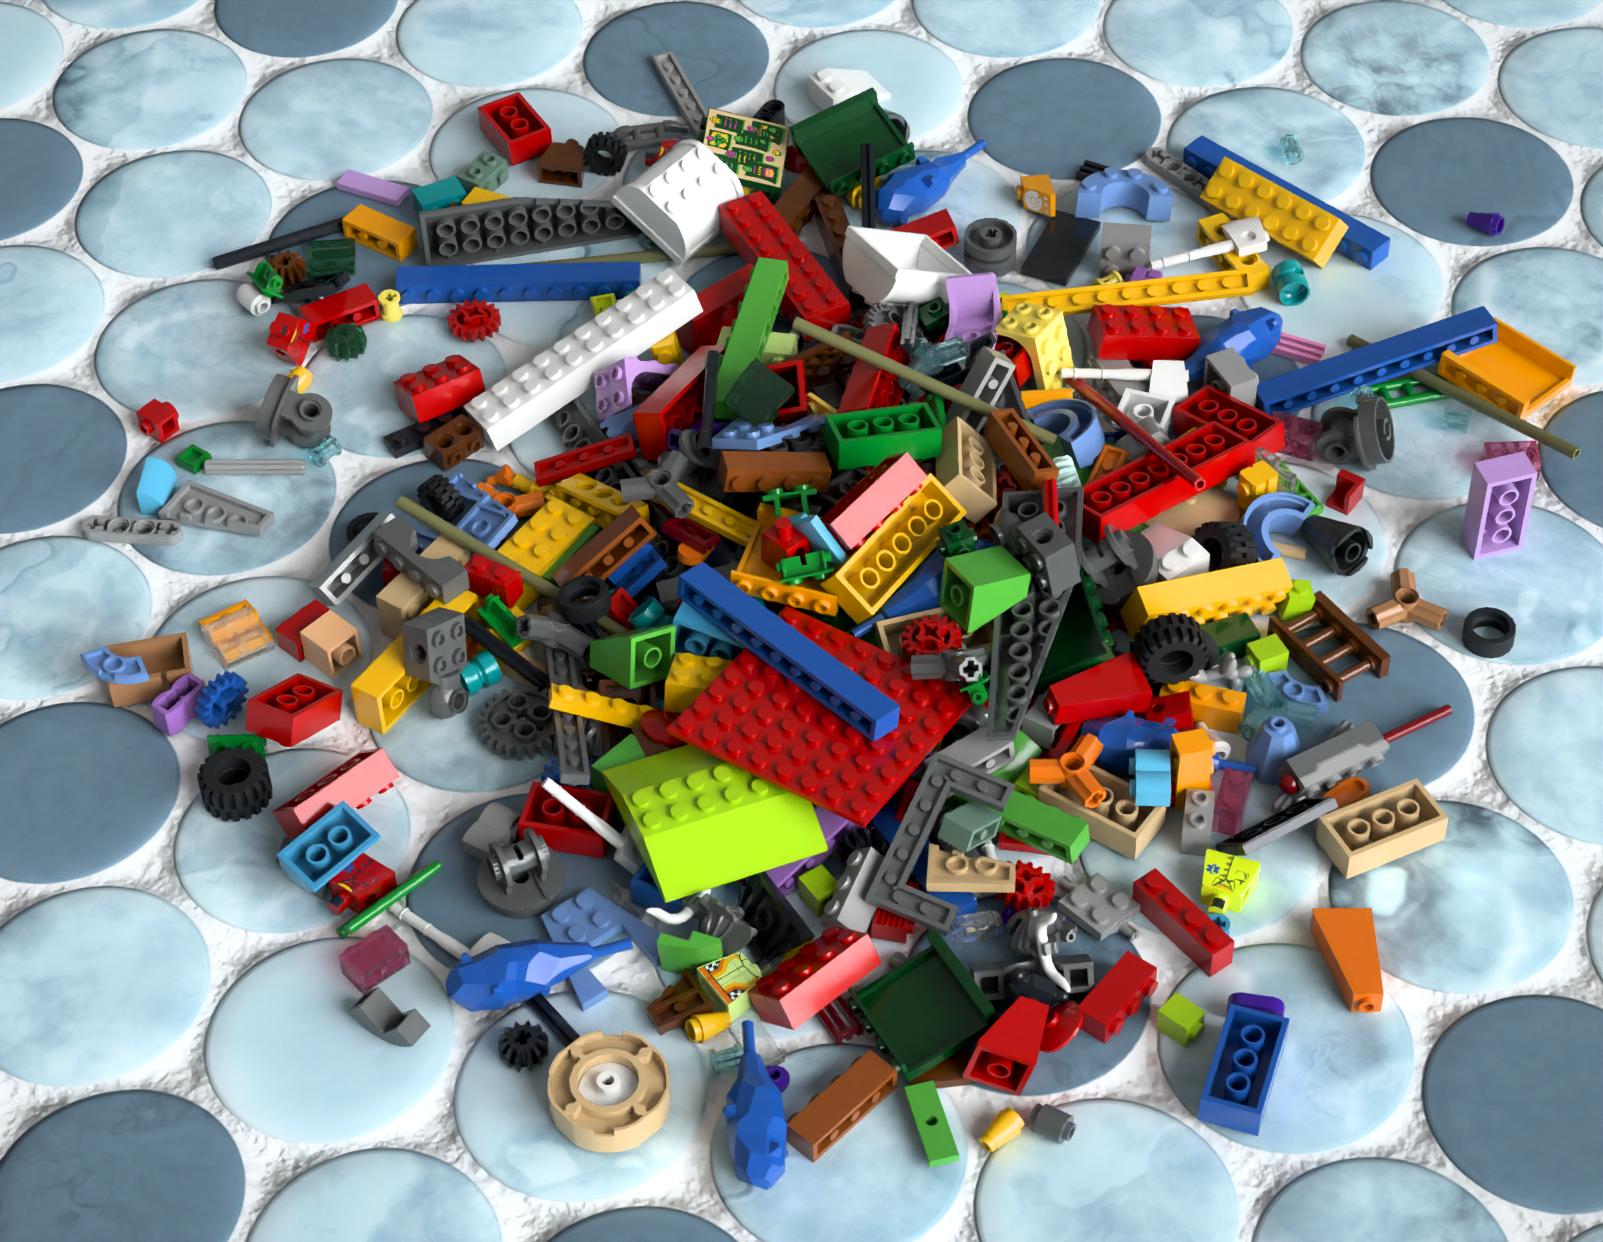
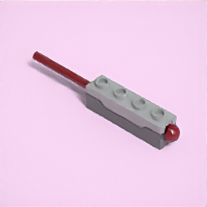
(1344, 755)

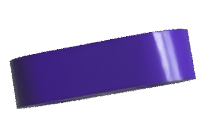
(1258, 1002)

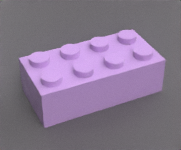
(1498, 505)

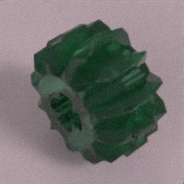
(345, 341)

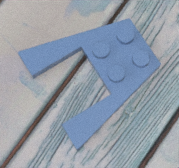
(744, 436)
(485, 521)
(594, 920)

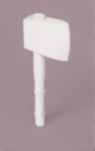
(1243, 236)
(1166, 377)
(627, 851)
(442, 939)

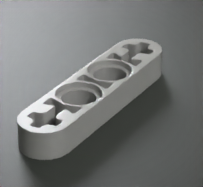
(1160, 160)
(162, 531)

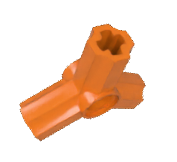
(520, 505)
(1072, 771)

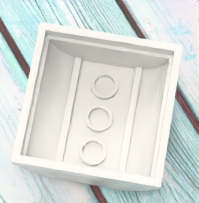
(680, 199)
(897, 267)

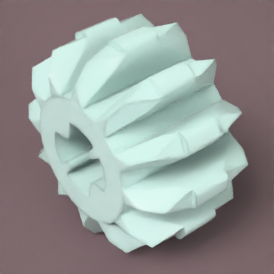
(1067, 473)

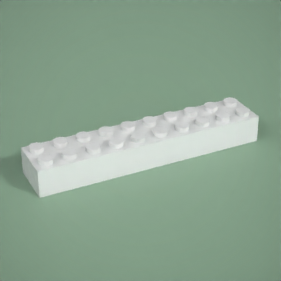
(570, 364)

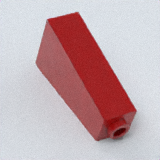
(1099, 692)

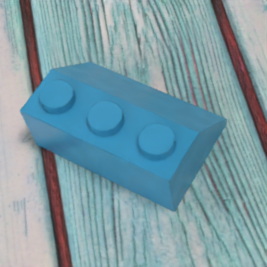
(327, 847)

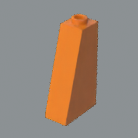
(1351, 953)

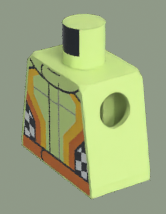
(729, 980)

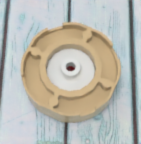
(609, 1091)

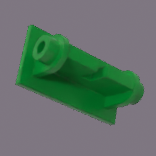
(267, 280)
(795, 571)
(500, 619)
(978, 689)
(252, 741)

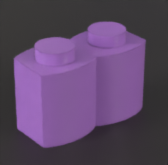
(177, 706)

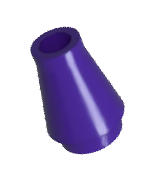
(1486, 222)

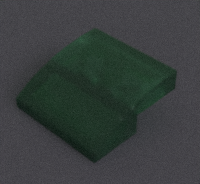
(331, 257)
(758, 394)

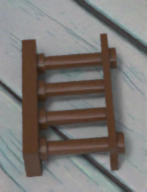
(1338, 626)

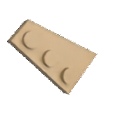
(965, 874)

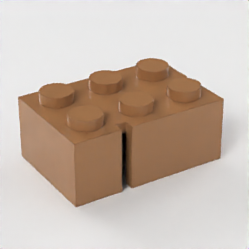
(165, 661)

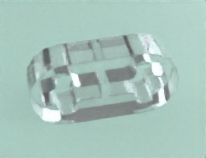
(976, 926)

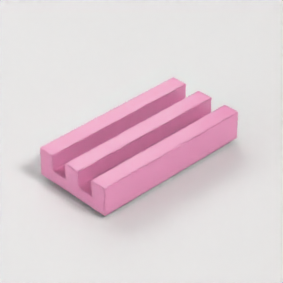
(1299, 349)

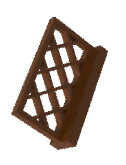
(823, 367)

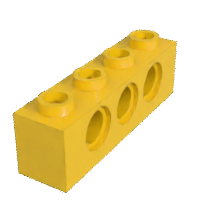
(1210, 232)
(597, 499)

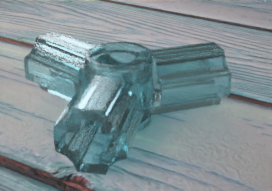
(931, 358)
(1271, 703)

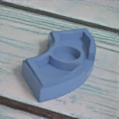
(114, 668)
(1299, 692)

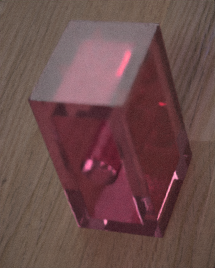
(1232, 802)
(374, 959)

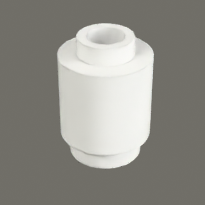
(251, 299)

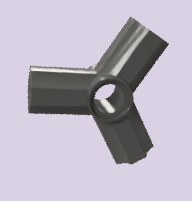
(661, 486)
(554, 631)
(950, 664)

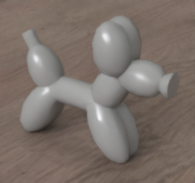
(1228, 670)

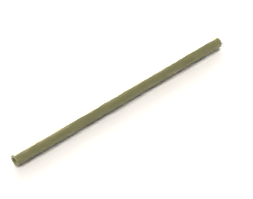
(649, 256)
(910, 375)
(1484, 407)
(480, 548)

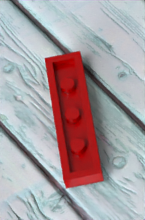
(585, 459)

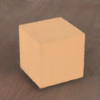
(331, 644)

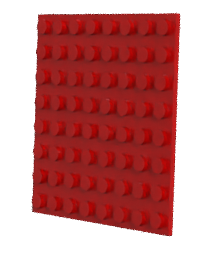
(795, 742)

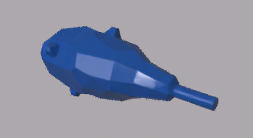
(919, 186)
(1249, 332)
(916, 593)
(1126, 733)
(520, 971)
(755, 1119)

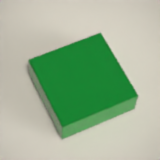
(192, 459)

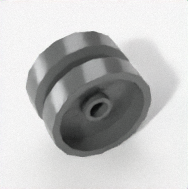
(990, 246)

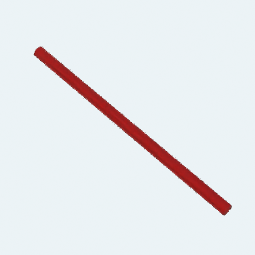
(1138, 433)

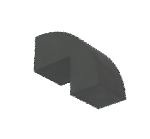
(386, 1021)

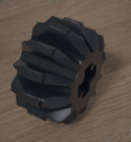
(861, 839)
(523, 1046)

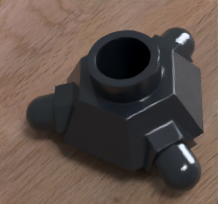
(1034, 986)

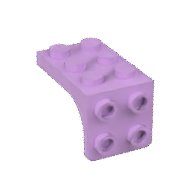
(973, 306)
(616, 381)

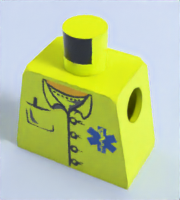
(1227, 881)

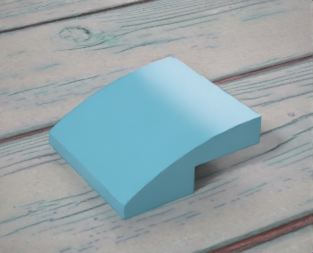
(818, 536)

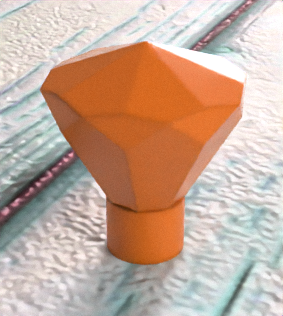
(502, 477)

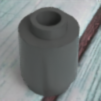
(1052, 1123)

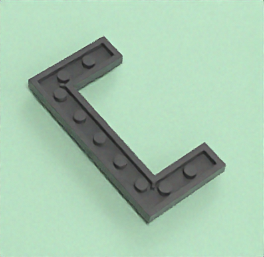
(889, 885)

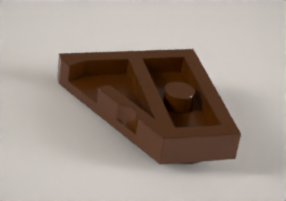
(679, 1004)

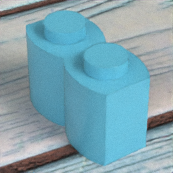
(1151, 777)

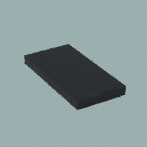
(1060, 248)
(1276, 826)

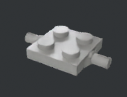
(1099, 907)

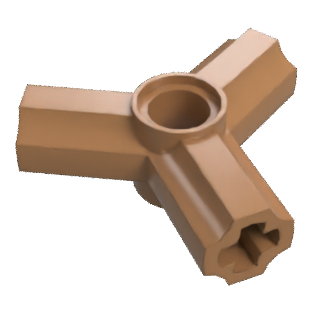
(1405, 605)

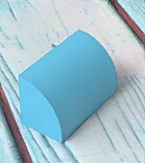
(155, 486)

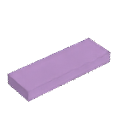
(372, 188)

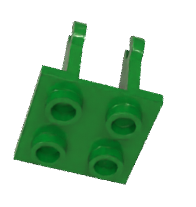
(777, 495)

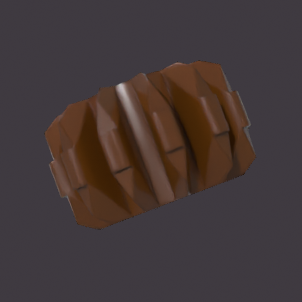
(289, 267)

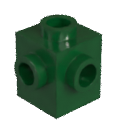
(934, 318)
(956, 539)

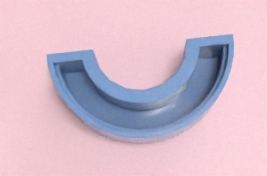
(1125, 189)
(1075, 425)
(1276, 513)

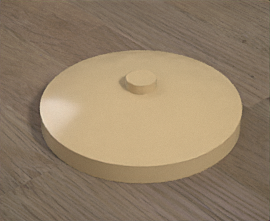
(1204, 507)

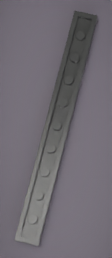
(567, 727)

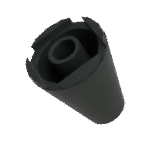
(1338, 543)

